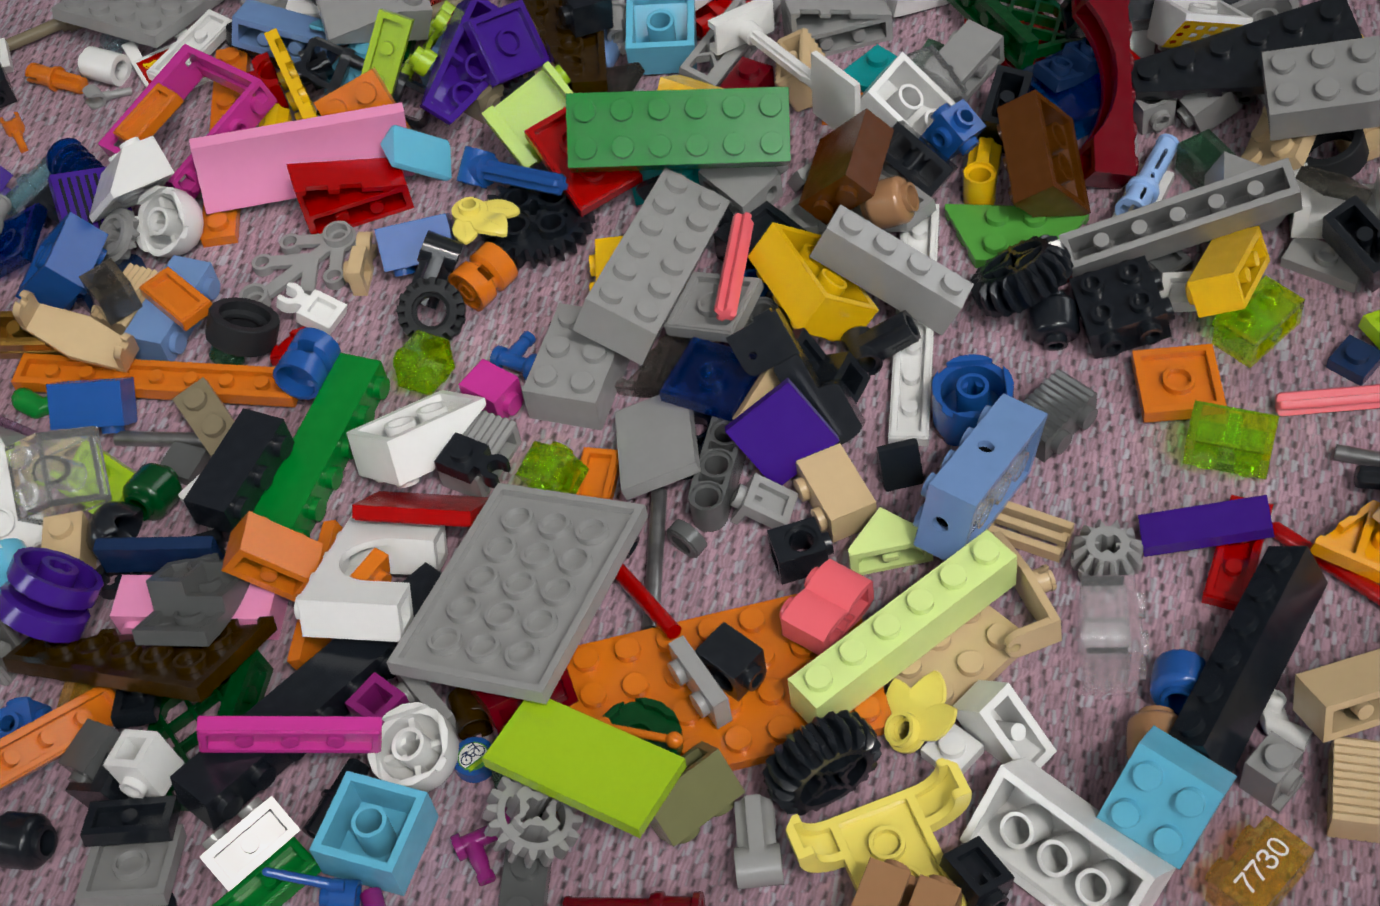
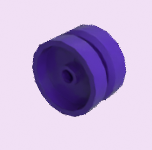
(49, 595)

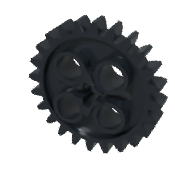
(543, 228)

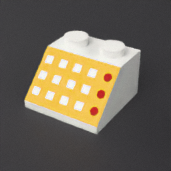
(1187, 21)

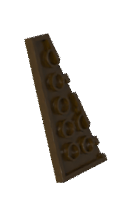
(579, 57)
(156, 670)

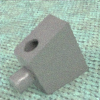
(745, 186)

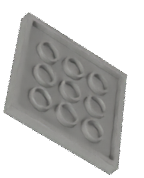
(134, 20)

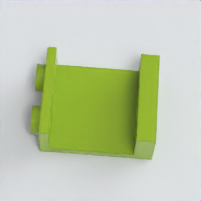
(525, 107)

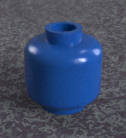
(1174, 677)

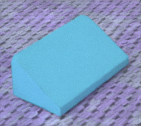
(418, 152)

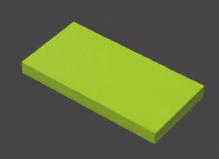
(585, 764)

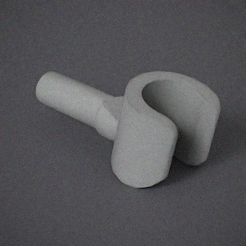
(98, 99)

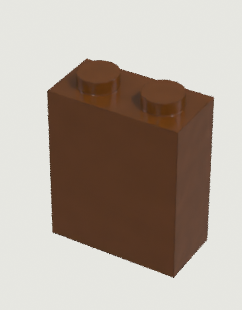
(846, 166)

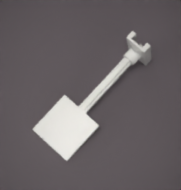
(834, 92)

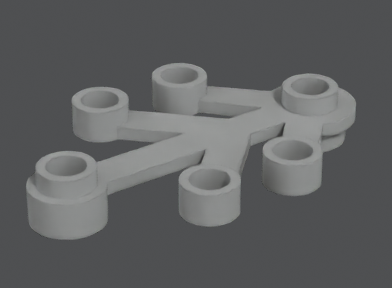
(333, 242)

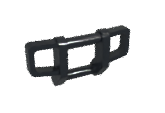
(347, 60)

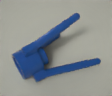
(332, 892)

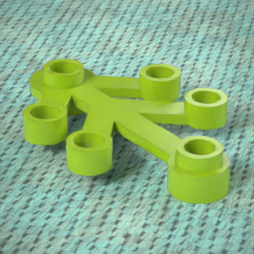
(423, 56)

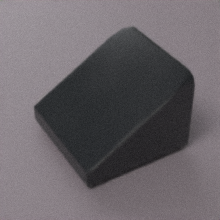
(900, 465)

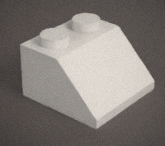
(129, 174)

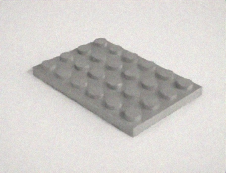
(519, 592)

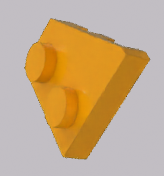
(1354, 543)

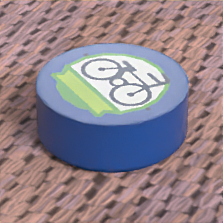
(470, 761)

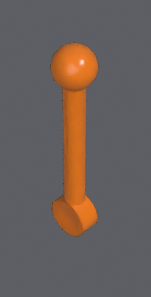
(673, 739)

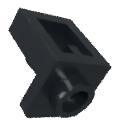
(978, 873)

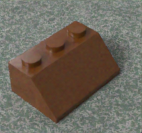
(1042, 158)

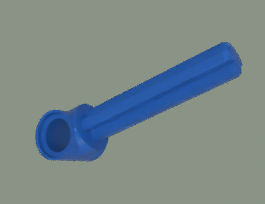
(483, 169)

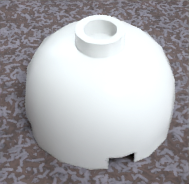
(168, 222)
(416, 747)

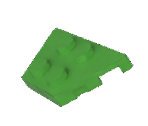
(994, 227)

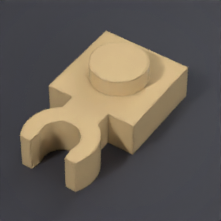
(359, 267)

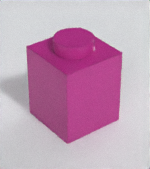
(497, 386)

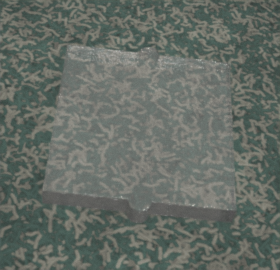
(937, 69)

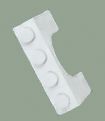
(363, 609)

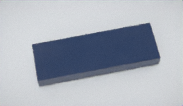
(150, 553)

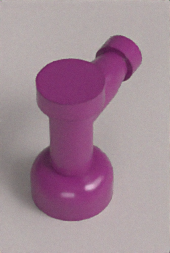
(472, 847)

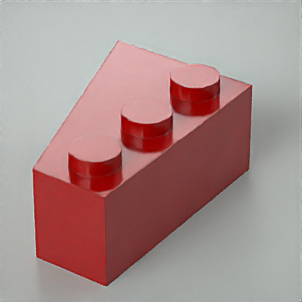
(348, 191)

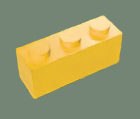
(1228, 272)

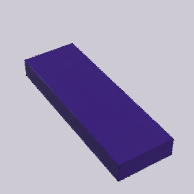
(1206, 525)

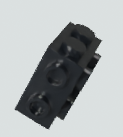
(1122, 307)

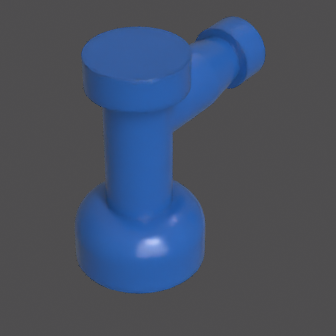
(513, 358)

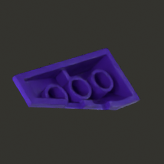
(457, 72)

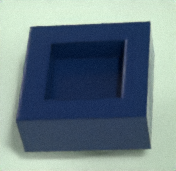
(1354, 360)

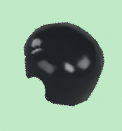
(114, 520)

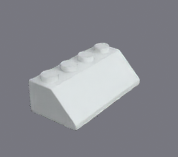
(1060, 846)

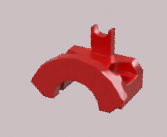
(266, 72)

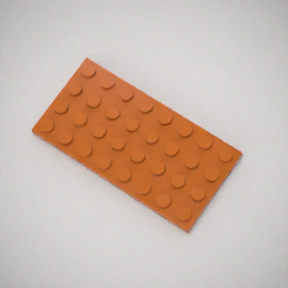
(637, 667)

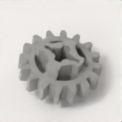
(535, 836)

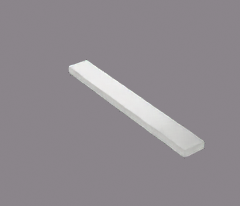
(913, 365)

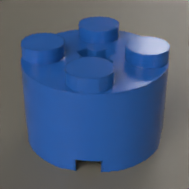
(964, 391)

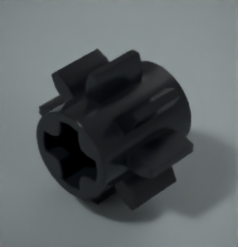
(318, 63)

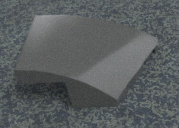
(190, 603)

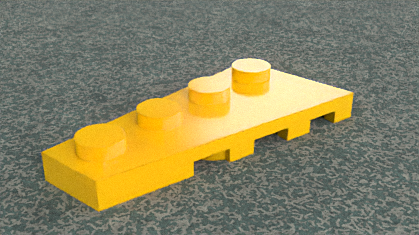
(289, 78)

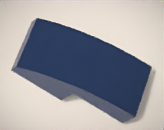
(1069, 69)

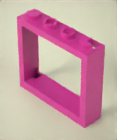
(244, 114)

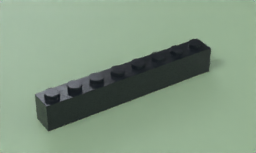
(221, 783)

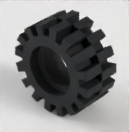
(426, 288)

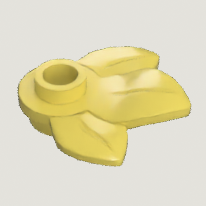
(481, 217)
(918, 710)

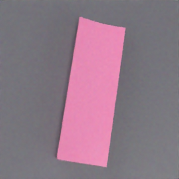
(251, 166)

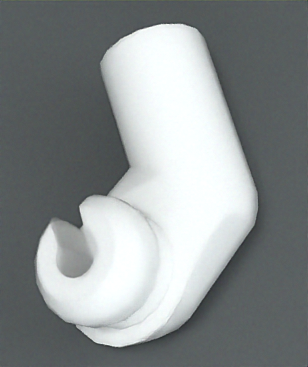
(1275, 719)

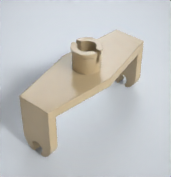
(75, 334)
(1032, 588)

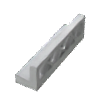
(727, 60)

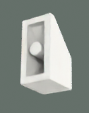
(1002, 723)

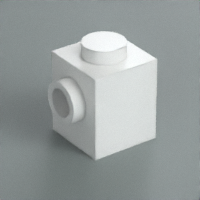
(142, 763)

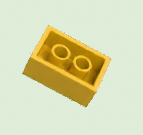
(807, 289)

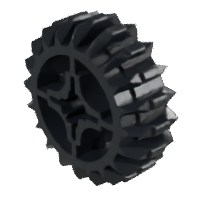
(1021, 276)
(821, 762)

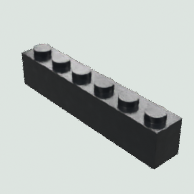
(1251, 655)

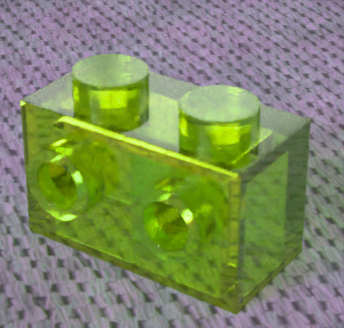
(1261, 325)
(1230, 439)

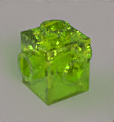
(423, 363)
(552, 468)

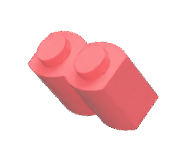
(826, 607)

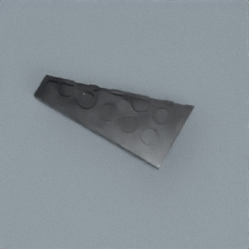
(1234, 57)

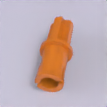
(55, 78)

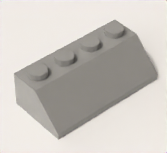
(891, 270)

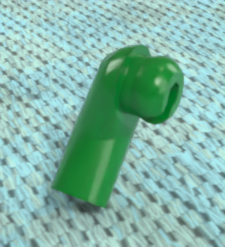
(30, 403)

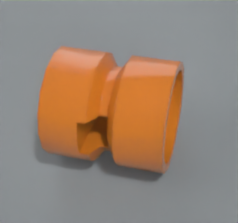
(486, 273)

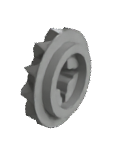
(122, 232)

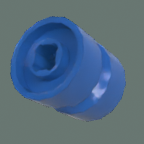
(306, 363)

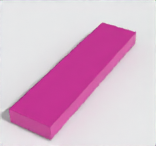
(289, 734)

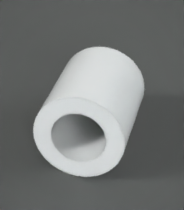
(104, 66)

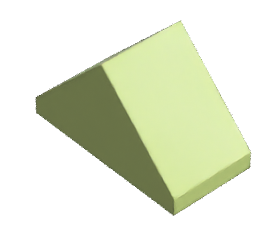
(885, 545)

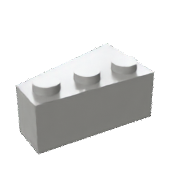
(839, 23)

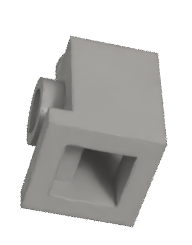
(1273, 772)

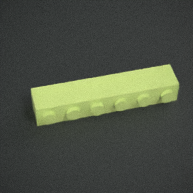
(904, 629)

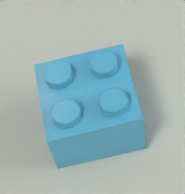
(1166, 796)
(374, 832)

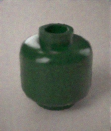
(153, 490)

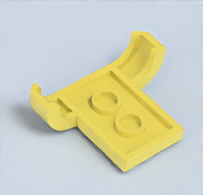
(888, 828)

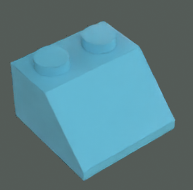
(660, 34)

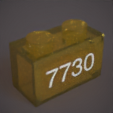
(1261, 869)

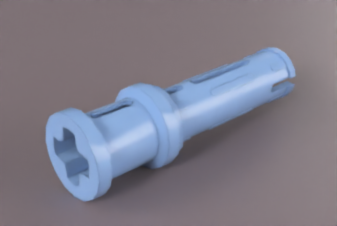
(1162, 153)

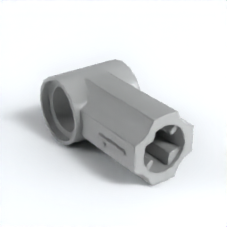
(757, 851)

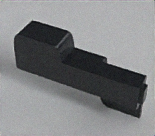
(778, 348)

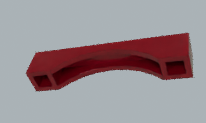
(1109, 151)

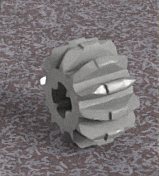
(1106, 551)

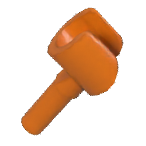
(15, 129)

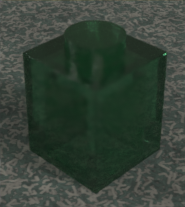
(1198, 155)

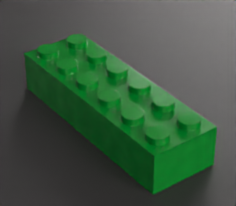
(678, 129)

